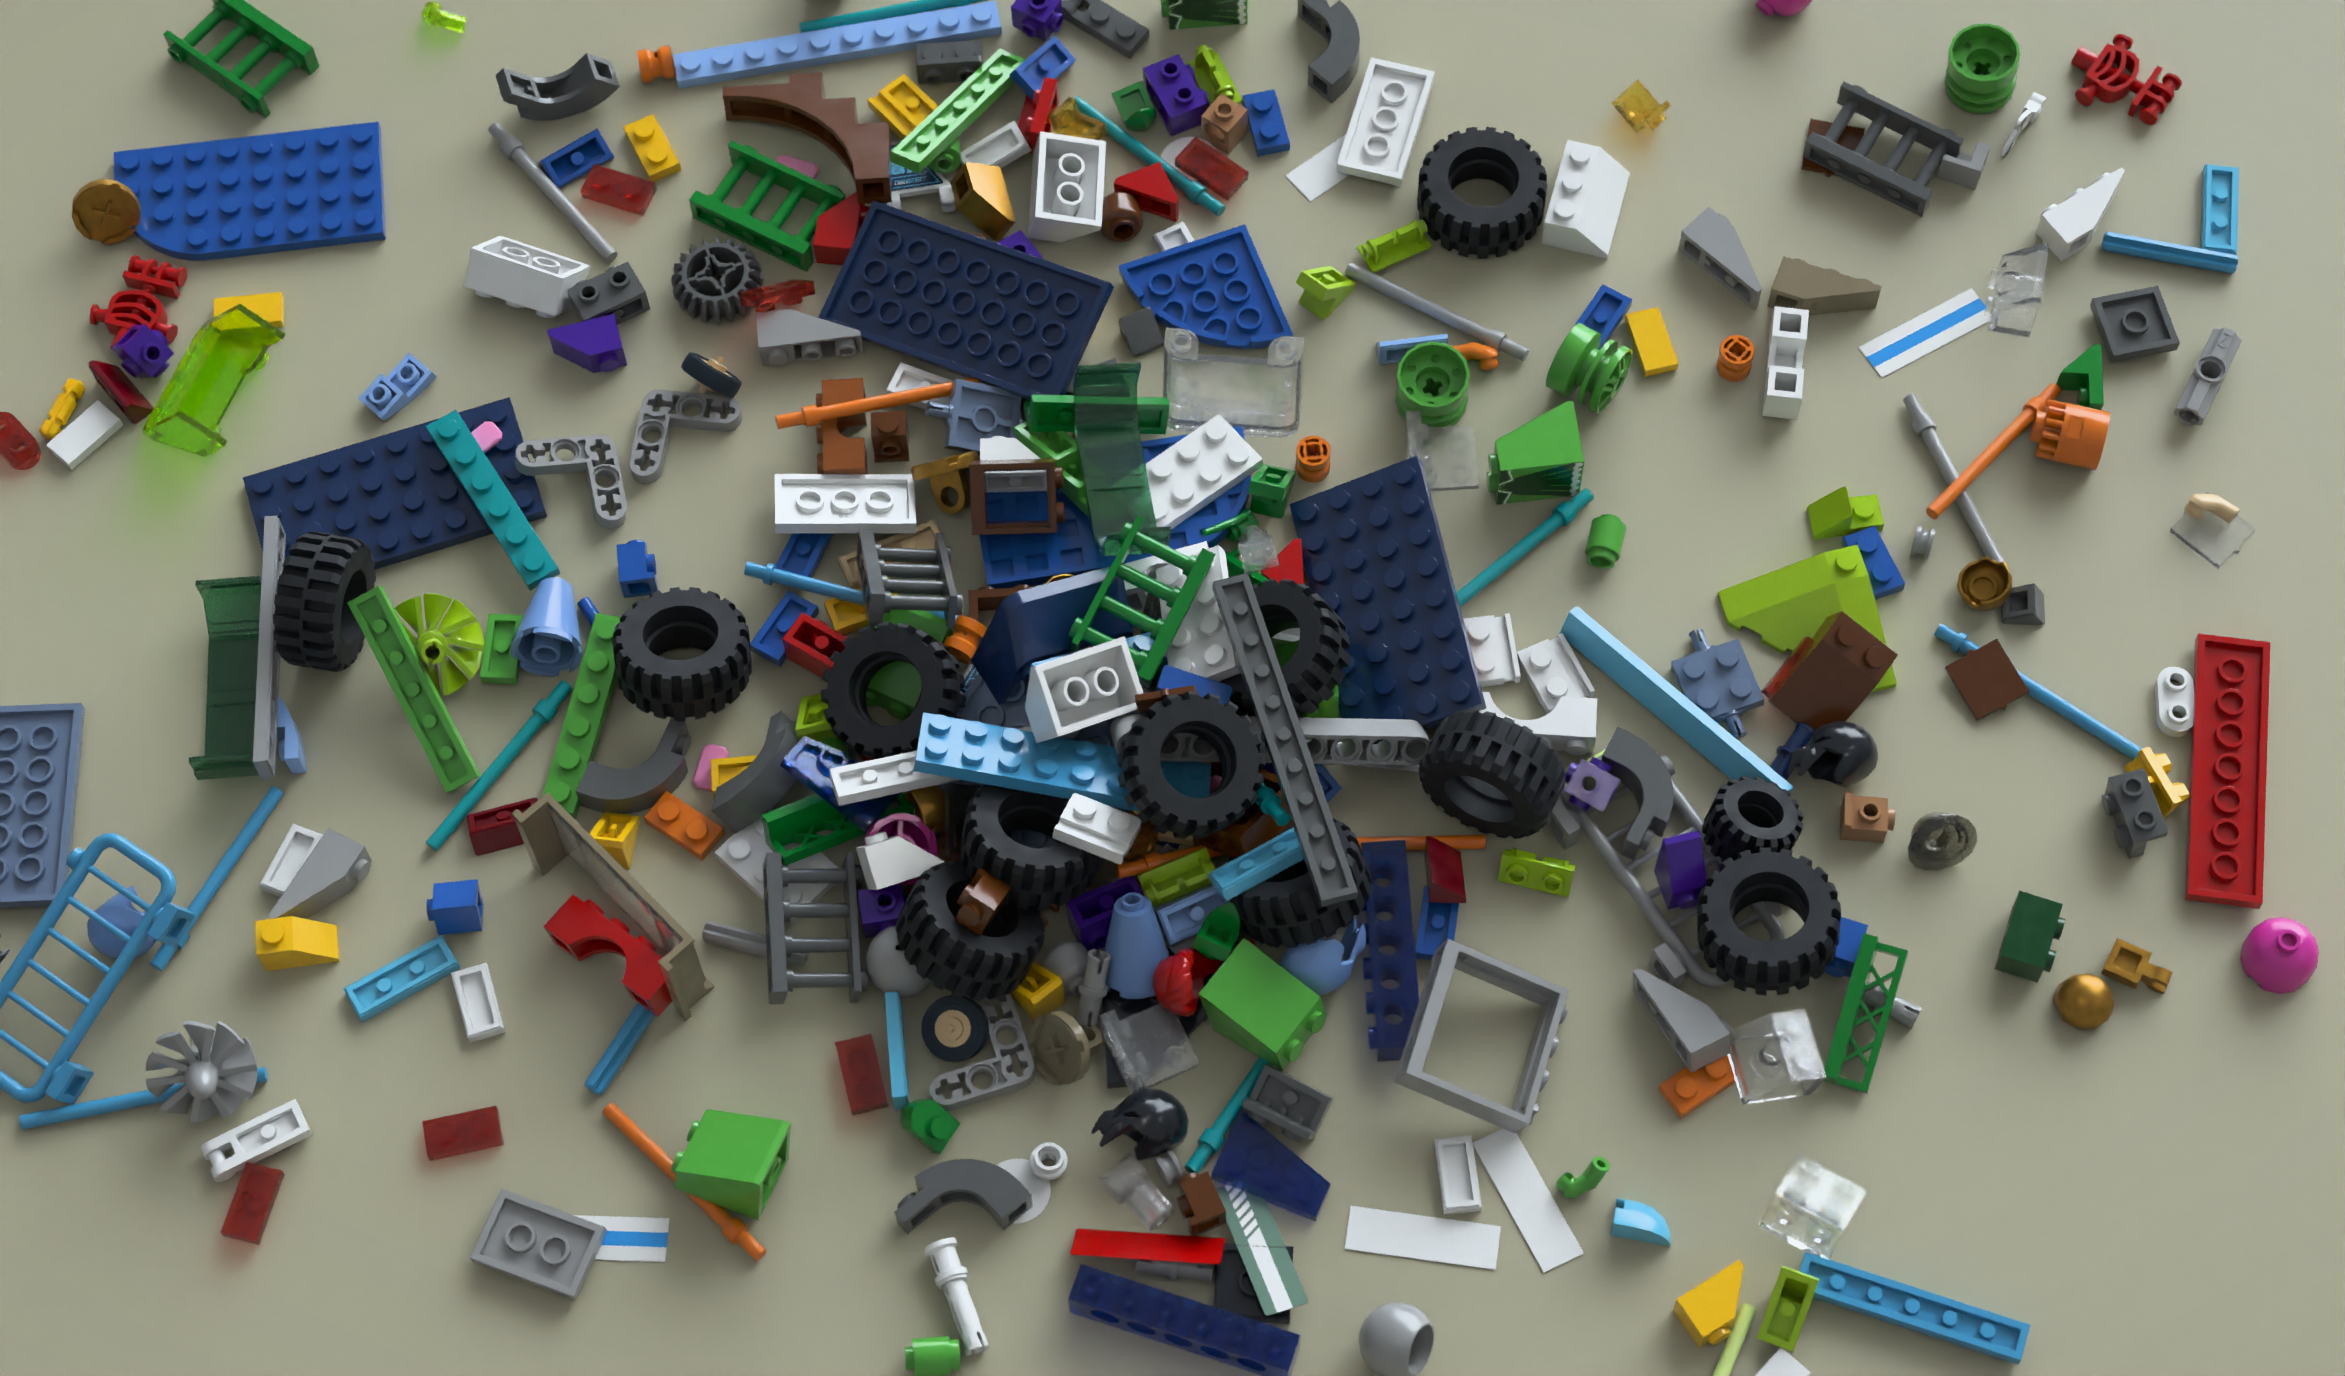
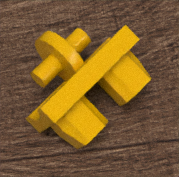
(2157, 767)

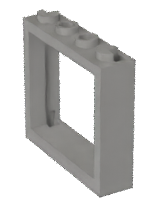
(1542, 1047)

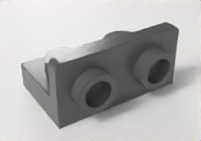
(948, 61)

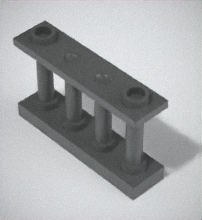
(1869, 175)
(878, 589)
(782, 945)

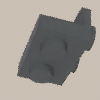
(2134, 810)
(1287, 1103)

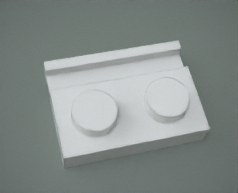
(1493, 649)
(1554, 672)
(1097, 828)

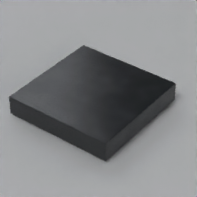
(1235, 1290)

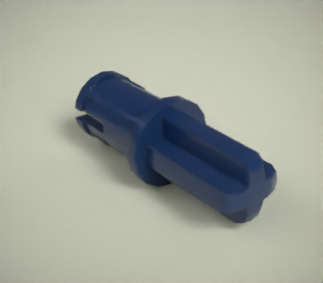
(1796, 740)

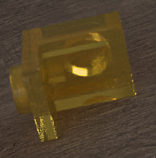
(1640, 107)
(1068, 121)

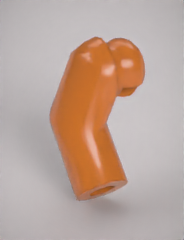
(1481, 352)

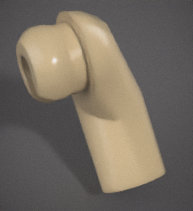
(2213, 503)

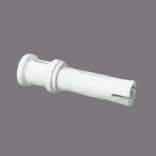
(952, 1279)

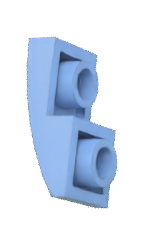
(398, 389)
(290, 742)

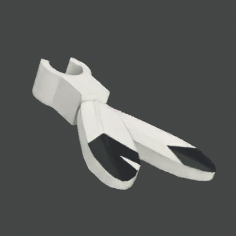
(2030, 112)

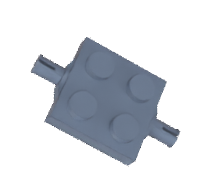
(976, 413)
(1719, 681)

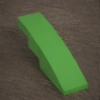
(1065, 450)

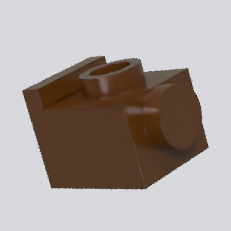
(890, 436)
(981, 901)
(1201, 1203)

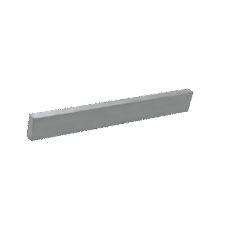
(268, 658)

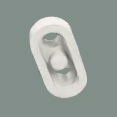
(2174, 699)

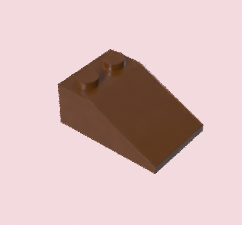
(1833, 673)

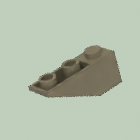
(1820, 289)

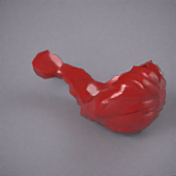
(1181, 979)

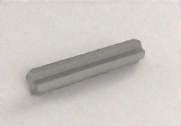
(743, 941)

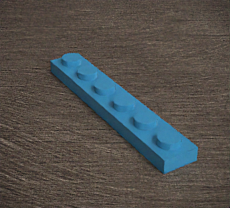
(1916, 1309)

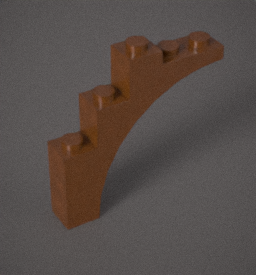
(833, 122)

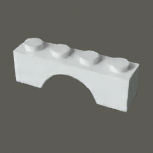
(1566, 728)

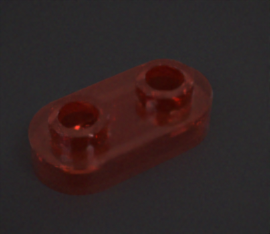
(12, 437)

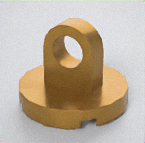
(106, 211)
(945, 474)

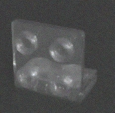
(1446, 453)
(1148, 1046)
(1812, 1207)

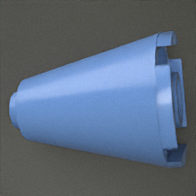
(549, 631)
(1134, 947)

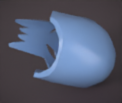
(124, 916)
(1321, 963)

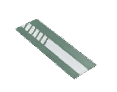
(1267, 1267)

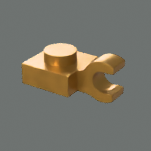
(2131, 964)

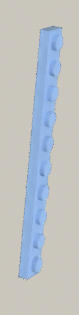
(836, 44)

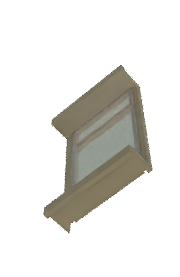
(554, 834)

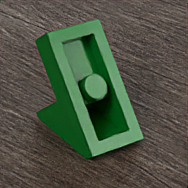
(2085, 377)
(1271, 490)

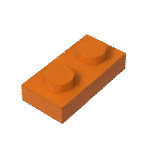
(684, 825)
(1690, 1090)

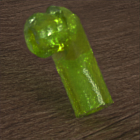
(436, 16)

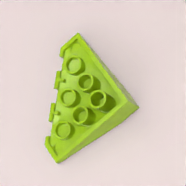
(1800, 596)

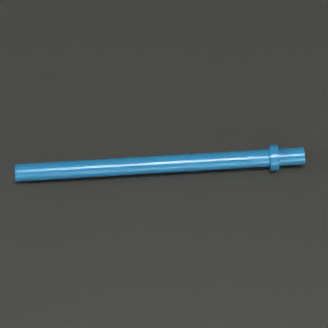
(771, 574)
(1960, 643)
(105, 1105)

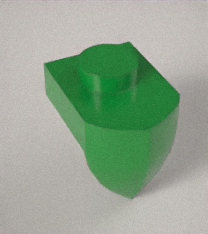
(1135, 107)
(1218, 932)
(929, 1123)

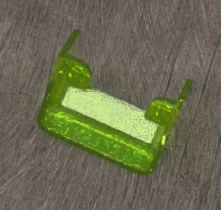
(209, 379)

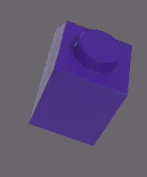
(590, 344)
(1681, 870)

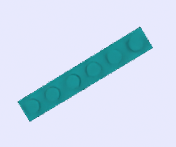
(492, 499)

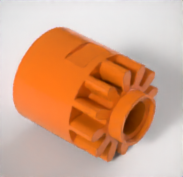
(2070, 434)

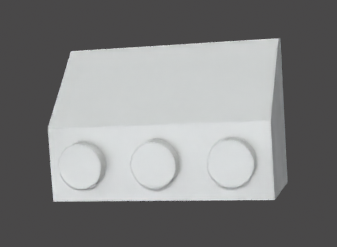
(1066, 187)
(1585, 201)
(523, 275)
(1081, 689)

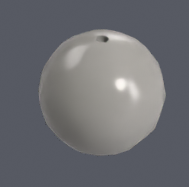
(889, 967)
(1396, 1339)

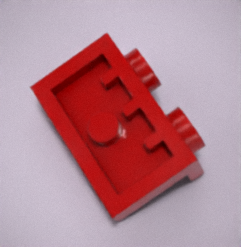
(1037, 112)

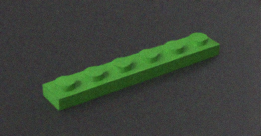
(956, 112)
(414, 689)
(584, 715)

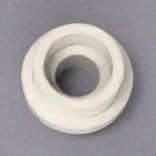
(1048, 1151)

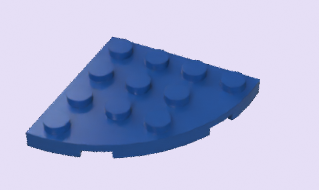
(1212, 290)

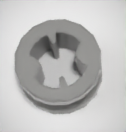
(1922, 542)
(1169, 1168)

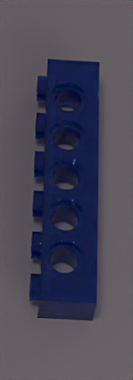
(1389, 861)
(1183, 1323)

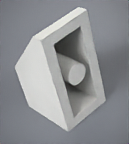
(1011, 481)
(892, 860)

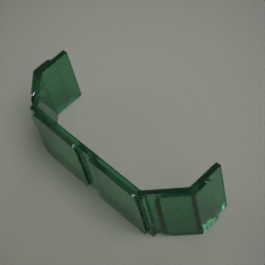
(1113, 454)
(233, 633)

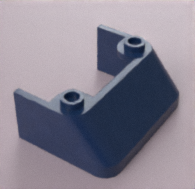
(1037, 624)

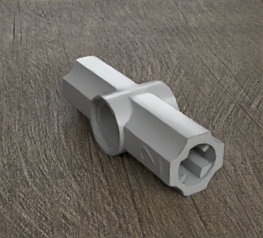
(2202, 390)

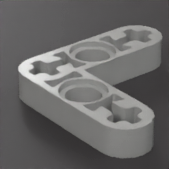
(665, 419)
(585, 460)
(997, 1067)

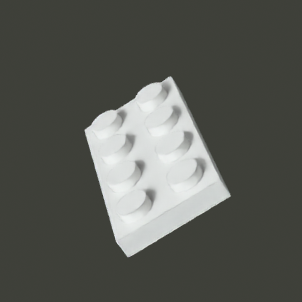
(1385, 121)
(1198, 471)
(844, 503)
(1202, 638)

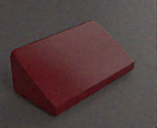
(121, 390)
(496, 827)
(1443, 872)

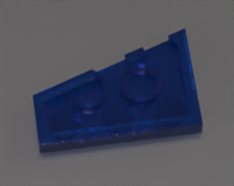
(811, 765)
(1268, 1169)

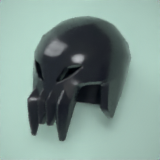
(1837, 753)
(1149, 1118)

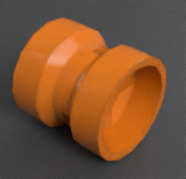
(656, 64)
(1735, 358)
(1317, 465)
(965, 638)

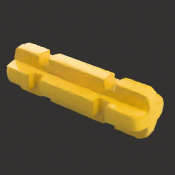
(62, 408)

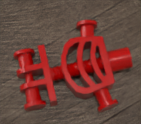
(2103, 78)
(131, 306)

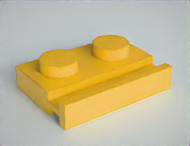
(902, 105)

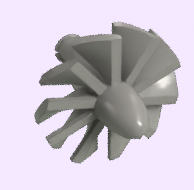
(215, 1071)

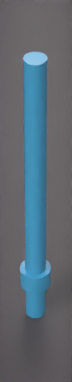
(221, 872)

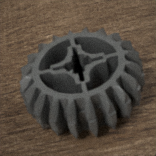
(698, 290)

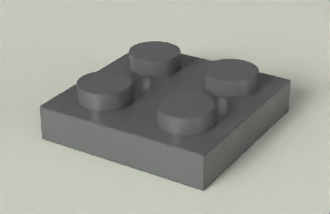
(2134, 324)

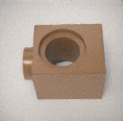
(1224, 124)

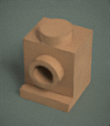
(1858, 826)

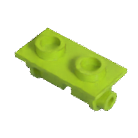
(1212, 75)
(1395, 246)
(1524, 870)
(1177, 877)

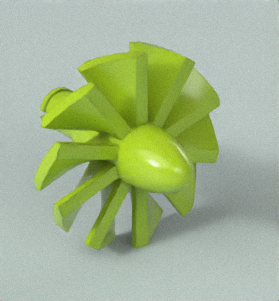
(434, 645)

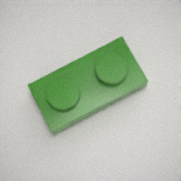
(497, 663)

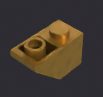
(984, 198)

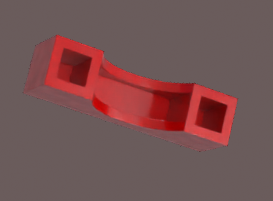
(584, 932)

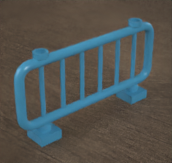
(163, 921)

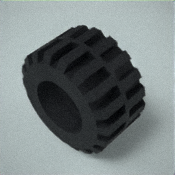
(1751, 817)

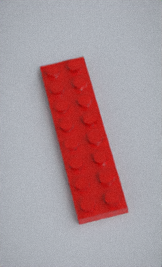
(2228, 772)

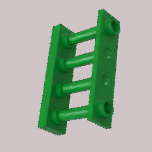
(249, 22)
(754, 232)
(1177, 599)

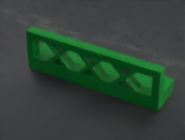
(1057, 413)
(808, 816)
(1850, 1011)

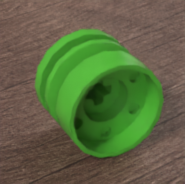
(1982, 68)
(1594, 370)
(1433, 381)

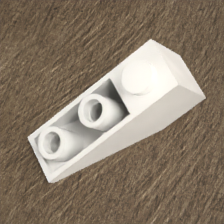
(2074, 221)

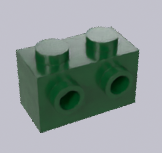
(2029, 936)

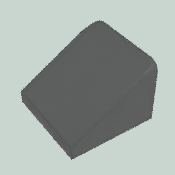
(1141, 332)
(2024, 606)

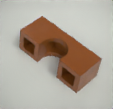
(841, 453)

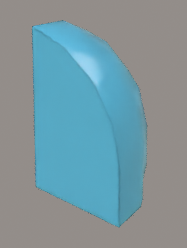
(1640, 1223)

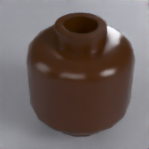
(1121, 217)

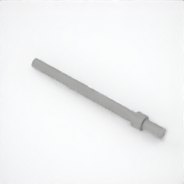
(516, 152)
(1494, 338)
(1925, 428)

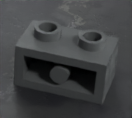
(612, 292)

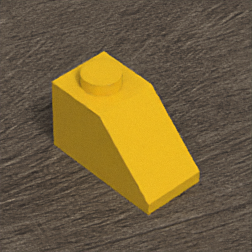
(295, 942)
(1711, 1306)

